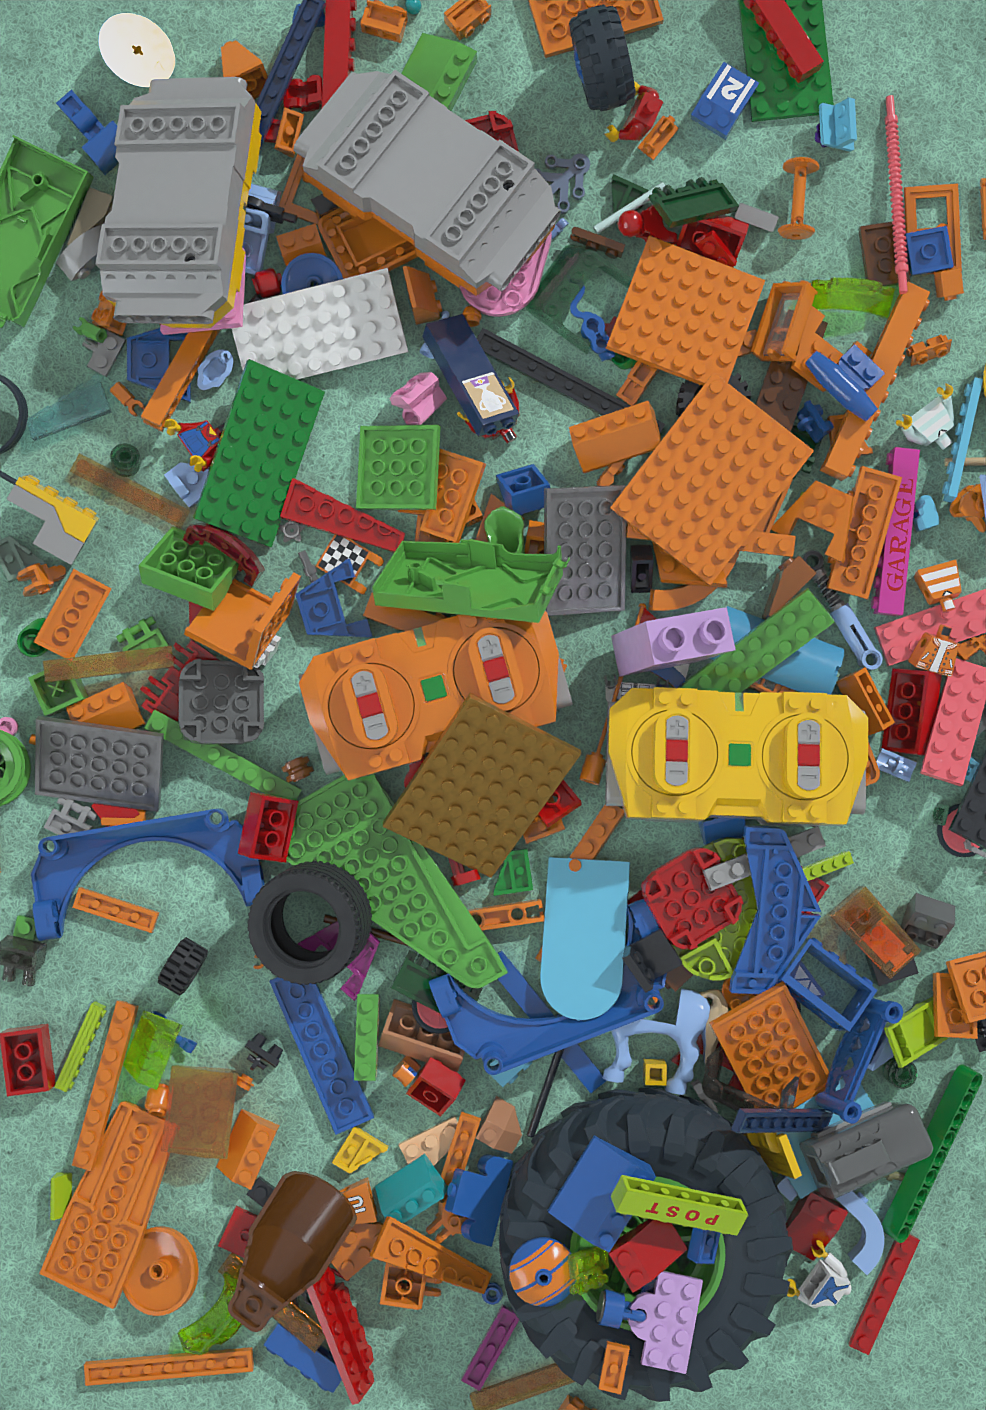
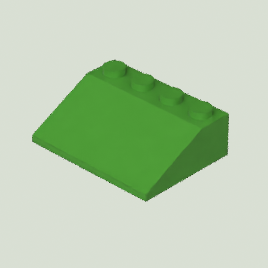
(440, 67)
(188, 571)

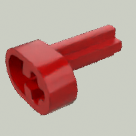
(460, 876)

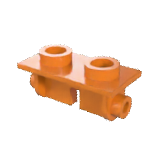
(658, 137)
(937, 347)

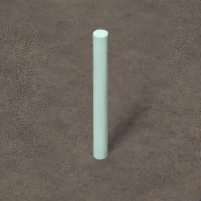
(631, 206)

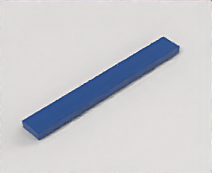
(536, 1008)

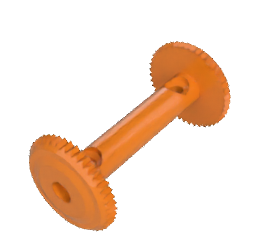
(798, 166)

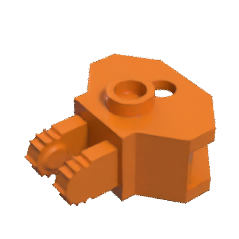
(970, 506)
(41, 577)
(449, 1220)

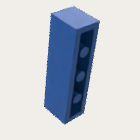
(316, 1366)

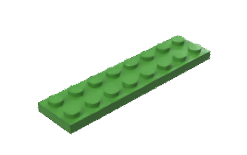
(764, 646)

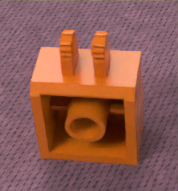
(406, 1295)

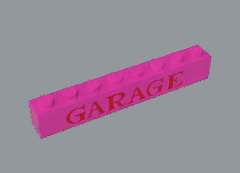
(894, 557)

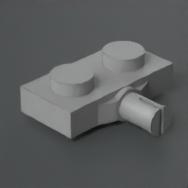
(104, 353)

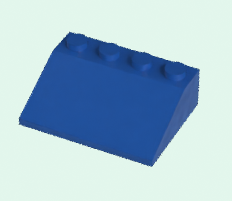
(586, 1195)

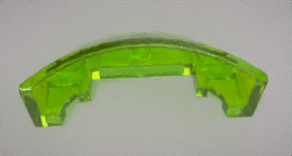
(853, 295)
(213, 1327)

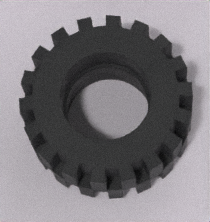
(182, 966)

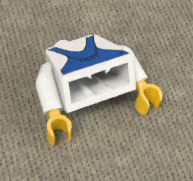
(825, 1282)

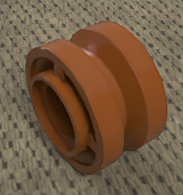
(297, 769)

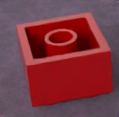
(436, 1086)

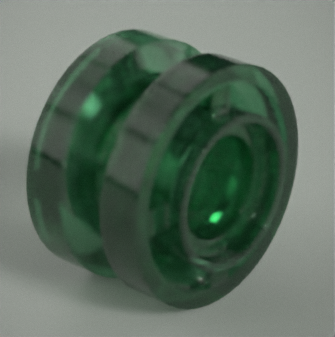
(125, 451)
(902, 1081)

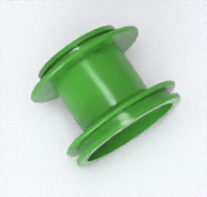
(15, 767)

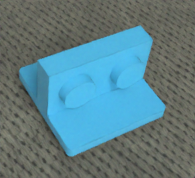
(838, 124)

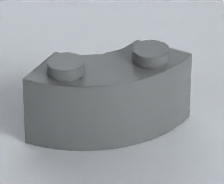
(80, 255)

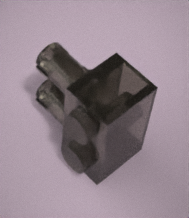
(23, 955)

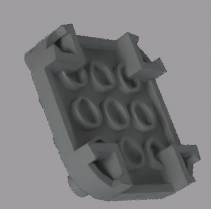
(220, 702)

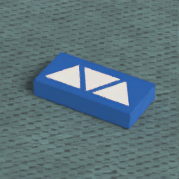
(804, 977)

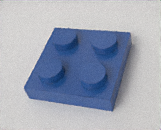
(928, 251)

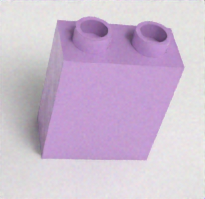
(673, 641)

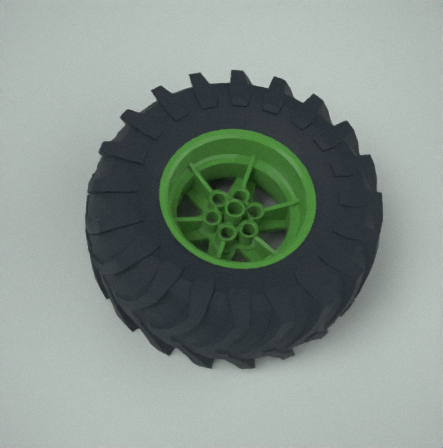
(686, 1149)

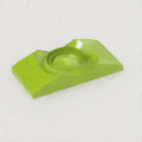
(913, 1033)

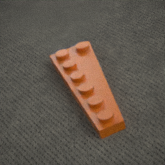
(417, 1253)

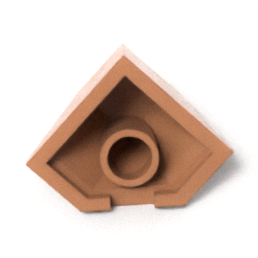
(500, 1126)

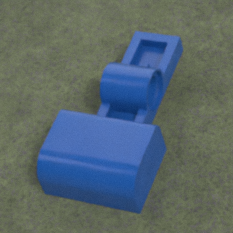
(100, 139)

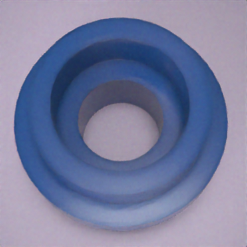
(493, 1299)

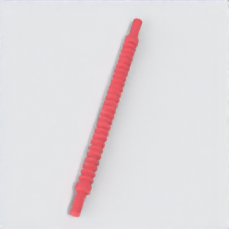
(891, 127)

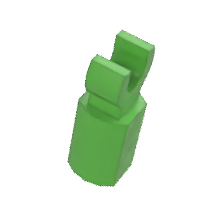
(91, 331)

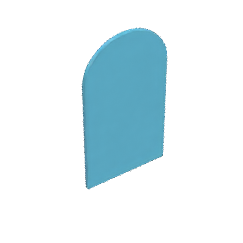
(584, 936)

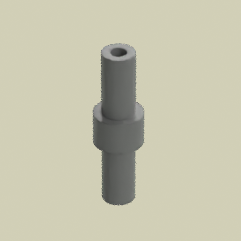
(309, 569)

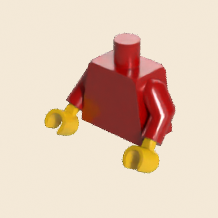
(641, 116)

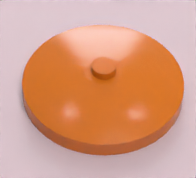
(162, 1272)

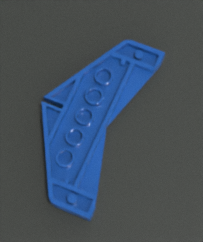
(779, 921)

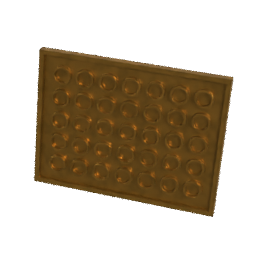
(481, 786)

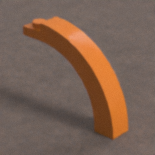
(684, 595)

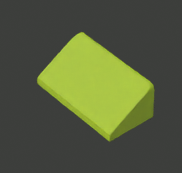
(60, 1194)

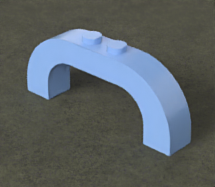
(871, 1243)

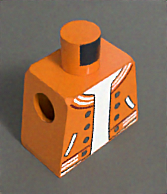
(936, 652)

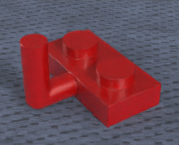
(715, 249)

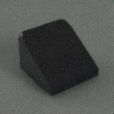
(323, 205)

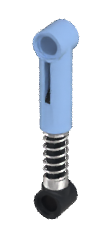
(844, 616)

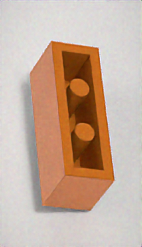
(864, 694)

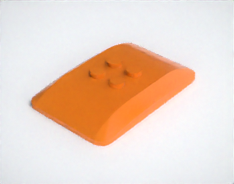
(362, 244)

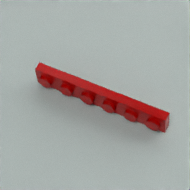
(883, 1294)

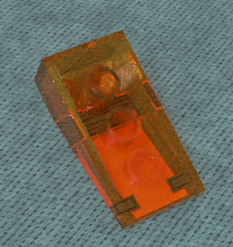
(875, 931)

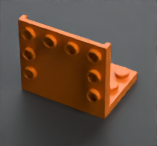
(244, 621)

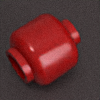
(267, 283)

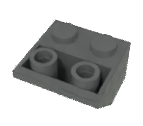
(928, 920)

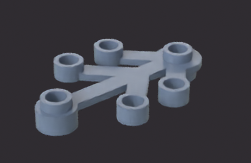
(561, 180)

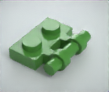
(150, 640)

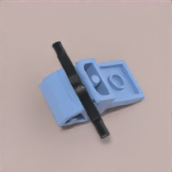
(260, 221)

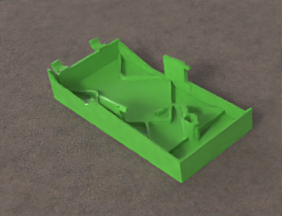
(36, 213)
(469, 580)

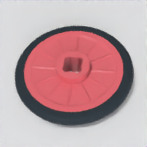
(951, 841)
(429, 1019)

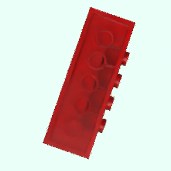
(343, 1334)

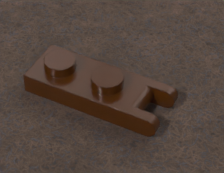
(597, 242)

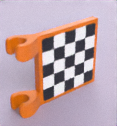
(343, 548)

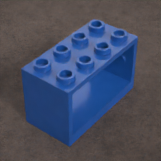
(856, 1006)

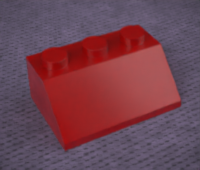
(729, 230)
(267, 827)

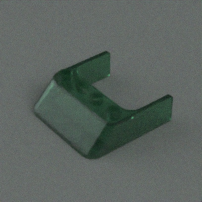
(564, 282)

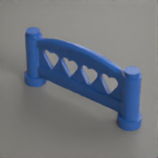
(842, 1101)

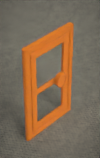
(290, 191)
(951, 193)

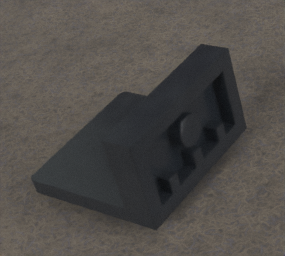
(651, 958)

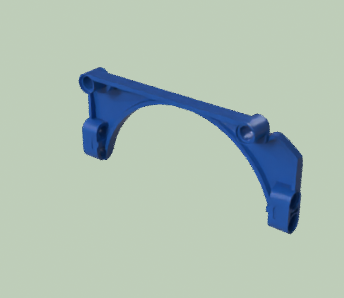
(74, 854)
(522, 1040)

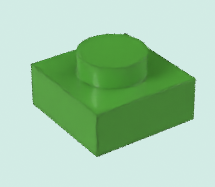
(25, 927)

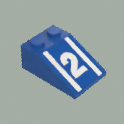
(724, 100)

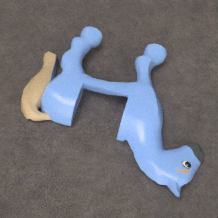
(691, 1021)

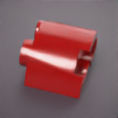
(305, 94)

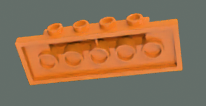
(872, 511)

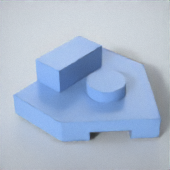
(187, 482)

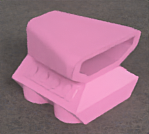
(419, 398)

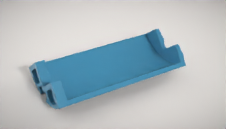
(807, 670)

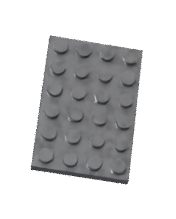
(595, 543)
(98, 763)

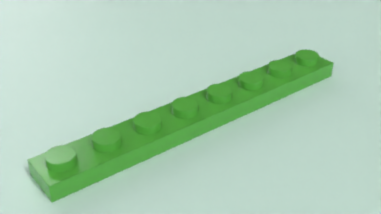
(224, 759)

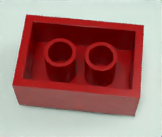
(27, 1059)

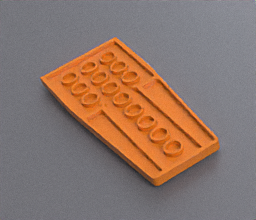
(110, 1209)

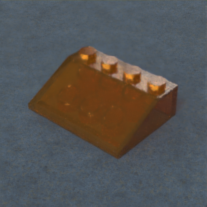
(199, 1111)

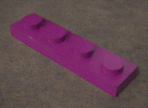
(490, 1348)

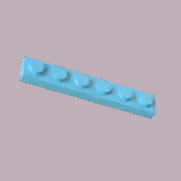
(960, 447)

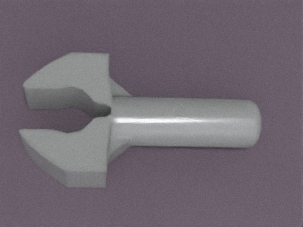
(697, 1085)

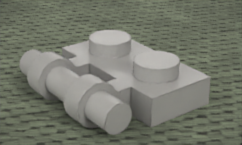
(62, 823)

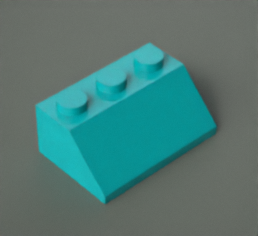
(410, 1190)

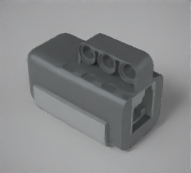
(859, 1153)

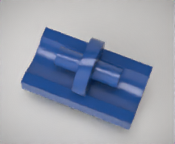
(812, 422)

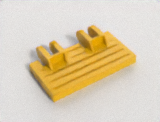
(776, 1153)

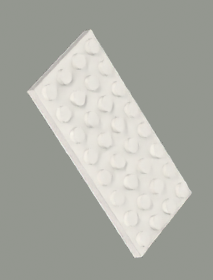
(323, 327)

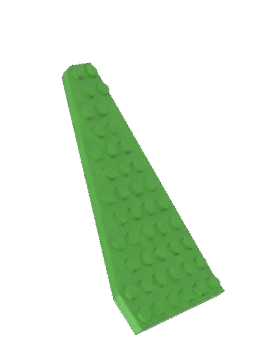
(398, 875)

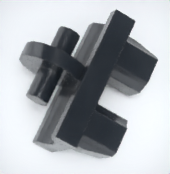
(271, 1057)

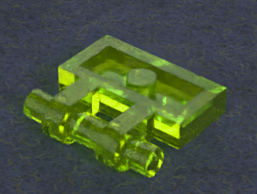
(585, 1263)

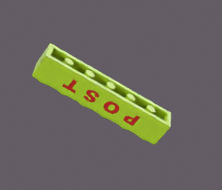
(678, 1205)

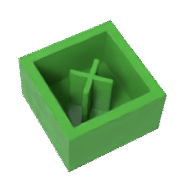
(57, 695)

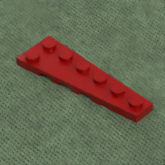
(327, 514)

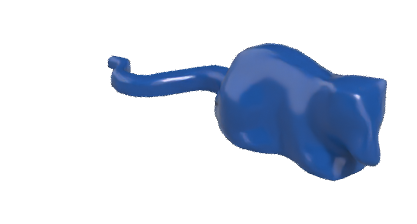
(592, 329)

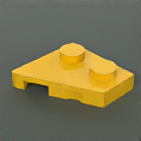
(358, 1150)

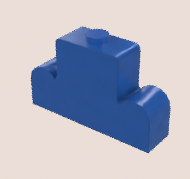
(479, 1197)

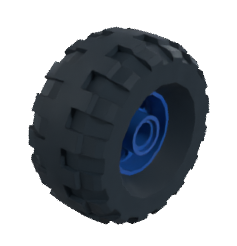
(602, 57)

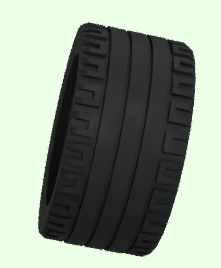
(277, 948)

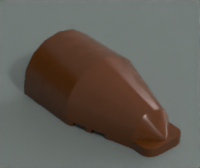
(290, 1246)

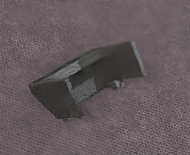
(734, 1098)

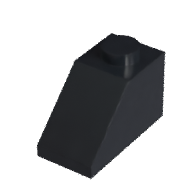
(641, 568)

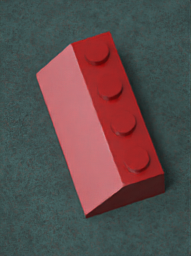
(913, 708)

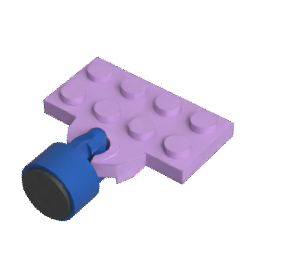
(660, 1318)

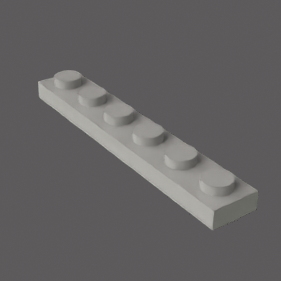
(738, 867)

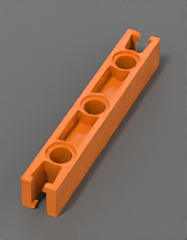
(178, 378)
(500, 915)

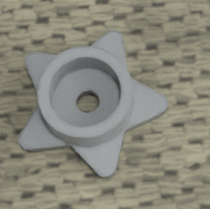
(291, 535)

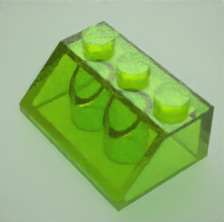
(151, 1049)

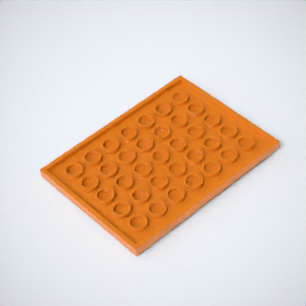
(711, 479)

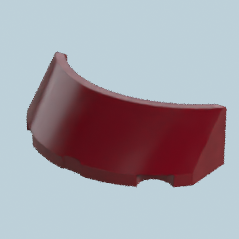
(228, 545)

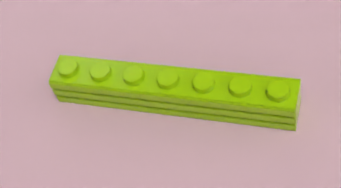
(827, 865)
(80, 1046)

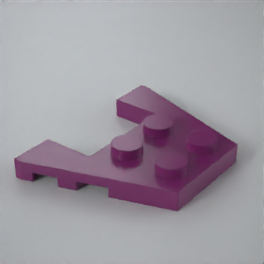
(360, 966)

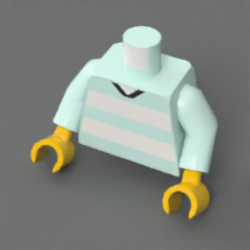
(931, 421)

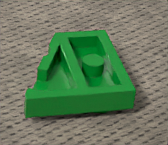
(514, 874)

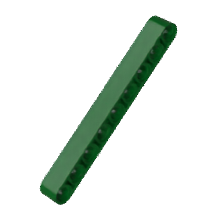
(942, 1133)

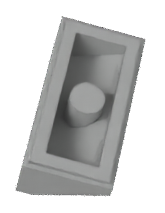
(756, 217)

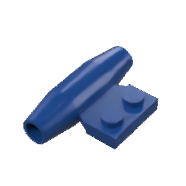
(848, 379)

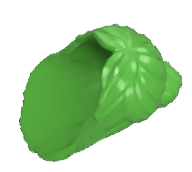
(505, 528)

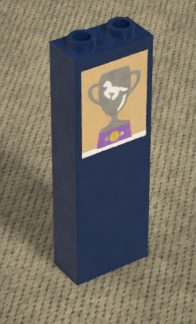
(470, 375)

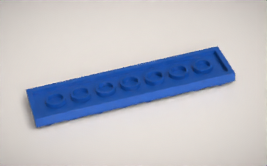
(323, 1054)

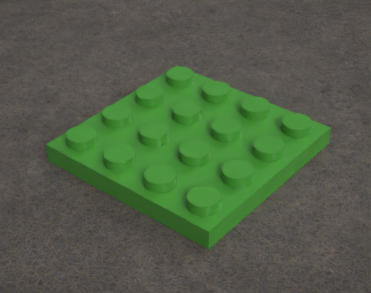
(398, 467)

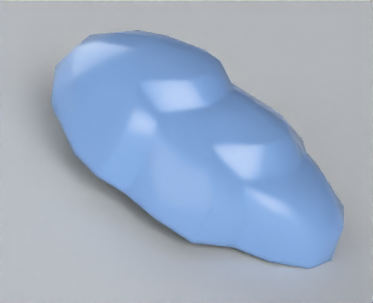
(214, 369)

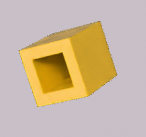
(654, 1072)

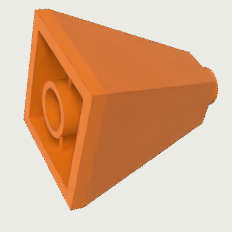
(241, 63)

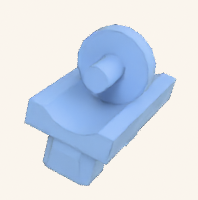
(895, 764)

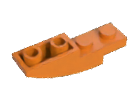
(637, 382)

